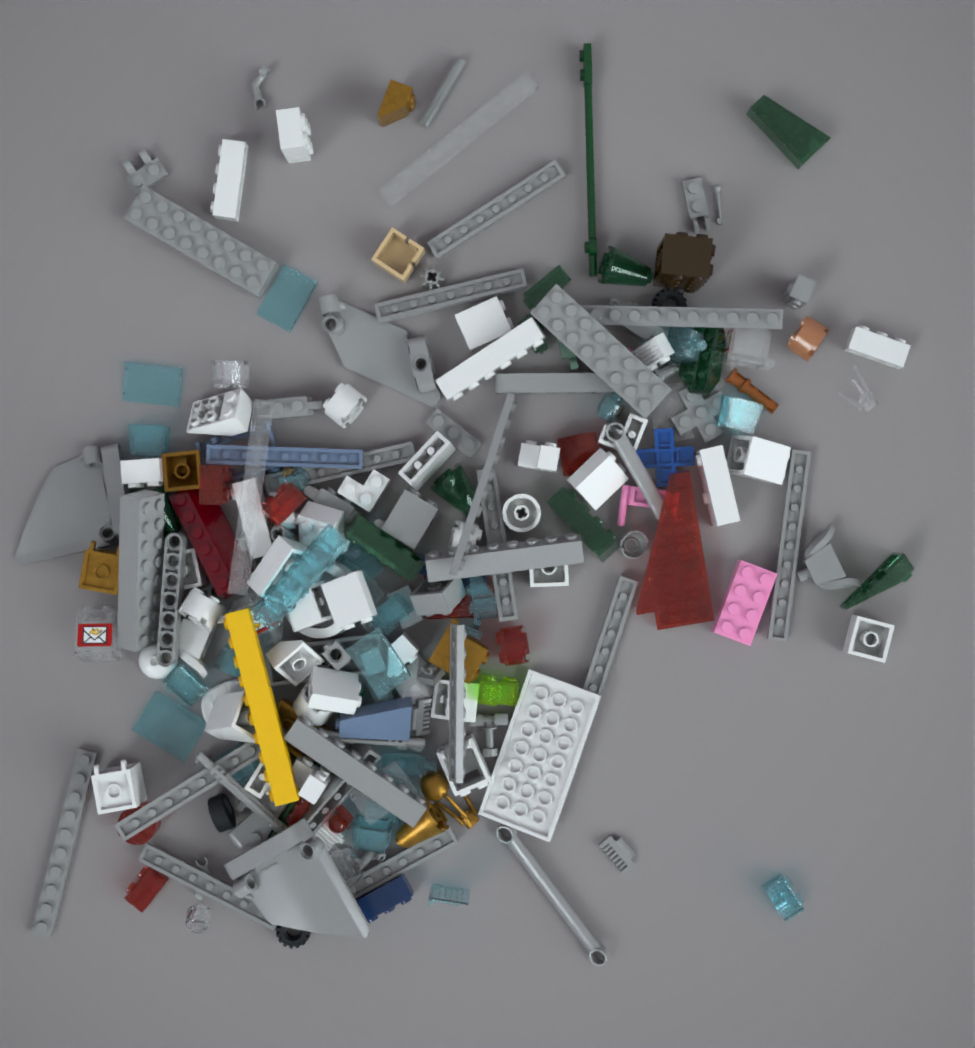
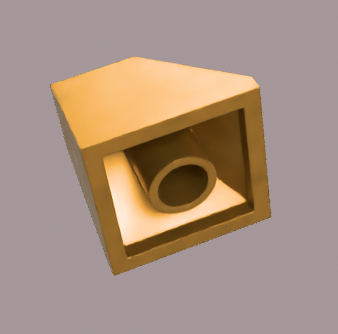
(181, 470)

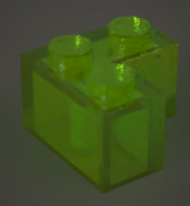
(498, 691)

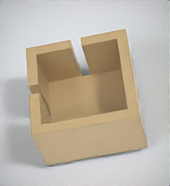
(398, 257)

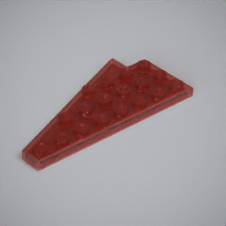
(676, 571)

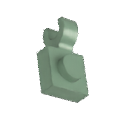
(567, 354)

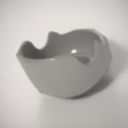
(633, 544)

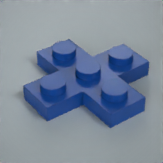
(665, 455)

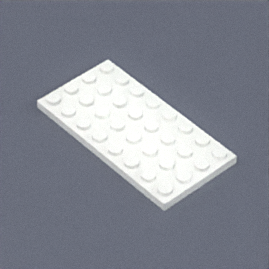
(539, 755)

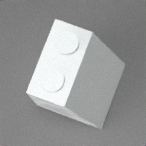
(757, 459)
(230, 718)

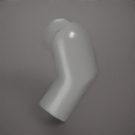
(368, 856)

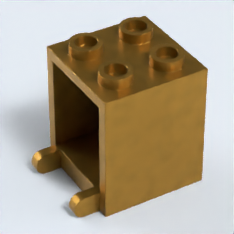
(100, 570)
(475, 654)

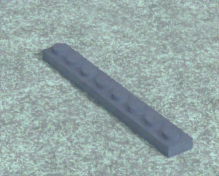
(288, 456)

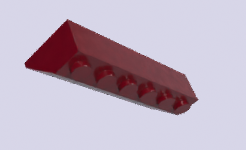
(209, 535)

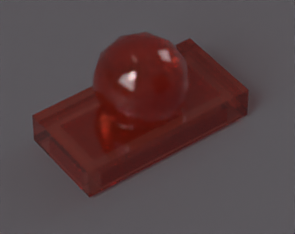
(341, 820)

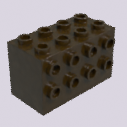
(683, 261)

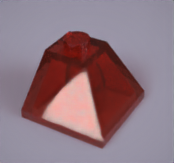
(576, 451)

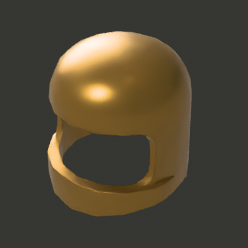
(434, 785)

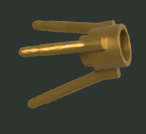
(467, 817)

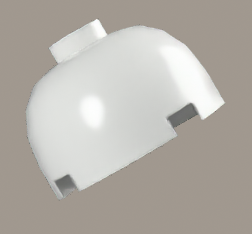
(150, 666)

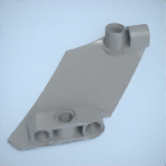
(381, 350)

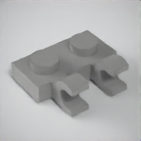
(147, 175)

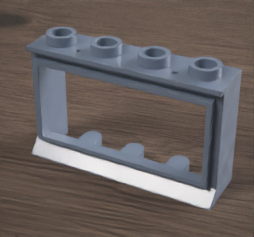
(238, 476)

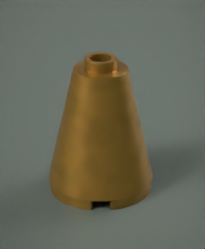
(428, 826)

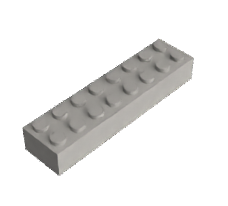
(201, 242)
(600, 351)
(140, 569)

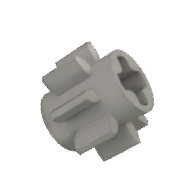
(433, 272)

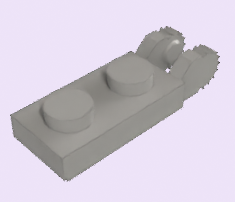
(696, 203)

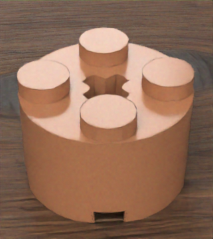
(808, 339)

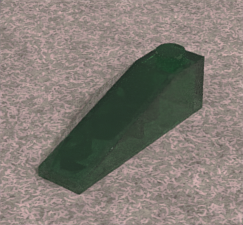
(888, 574)

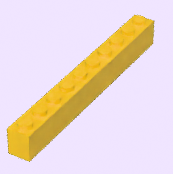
(262, 706)

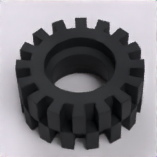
(669, 293)
(291, 941)

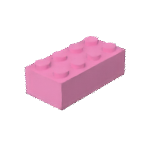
(744, 602)

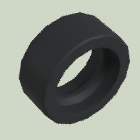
(221, 812)

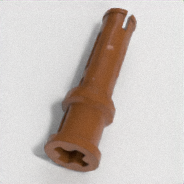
(744, 386)

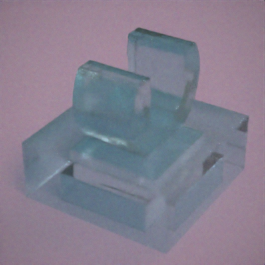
(474, 630)

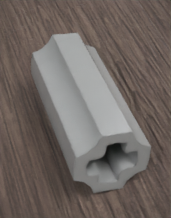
(282, 531)

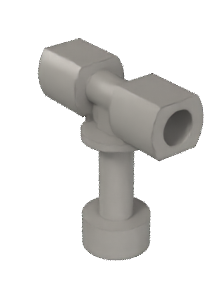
(490, 723)

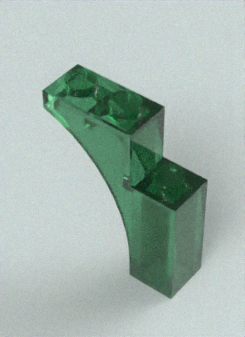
(539, 291)

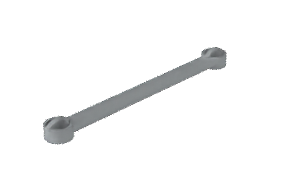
(636, 468)
(554, 895)

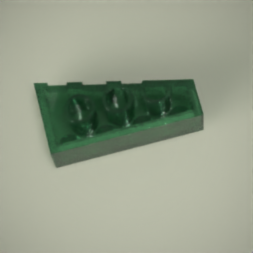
(787, 131)
(583, 523)
(384, 546)

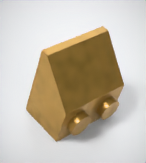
(396, 103)

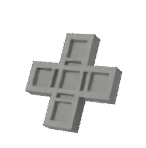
(698, 414)

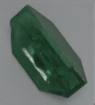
(705, 373)

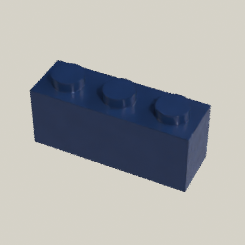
(385, 897)

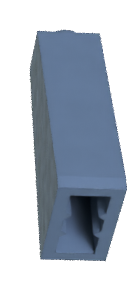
(378, 721)

